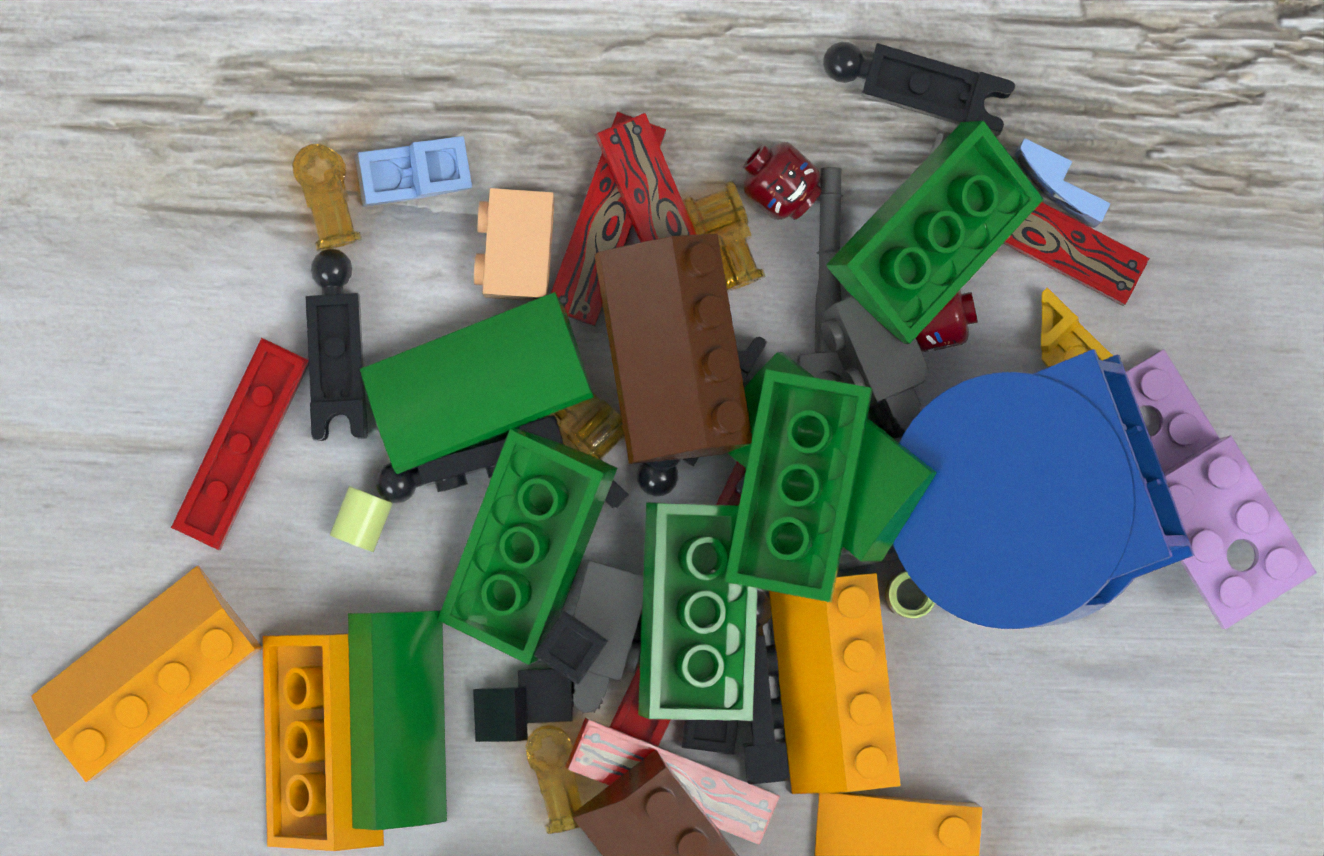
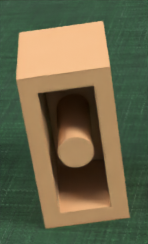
(516, 244)

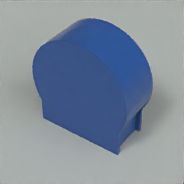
(1038, 496)

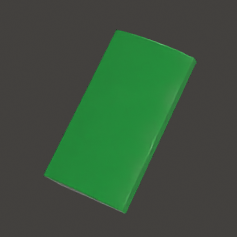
(936, 231)
(476, 382)
(886, 481)
(798, 485)
(526, 544)
(694, 624)
(397, 719)

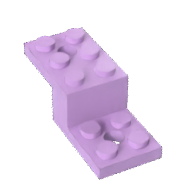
(1217, 500)

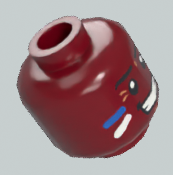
(781, 181)
(950, 325)

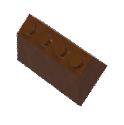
(673, 348)
(650, 816)

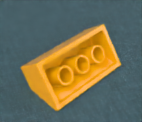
(144, 674)
(835, 689)
(309, 744)

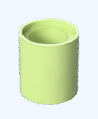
(361, 519)
(891, 598)

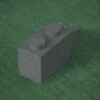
(877, 361)
(611, 607)

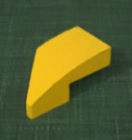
(1063, 334)

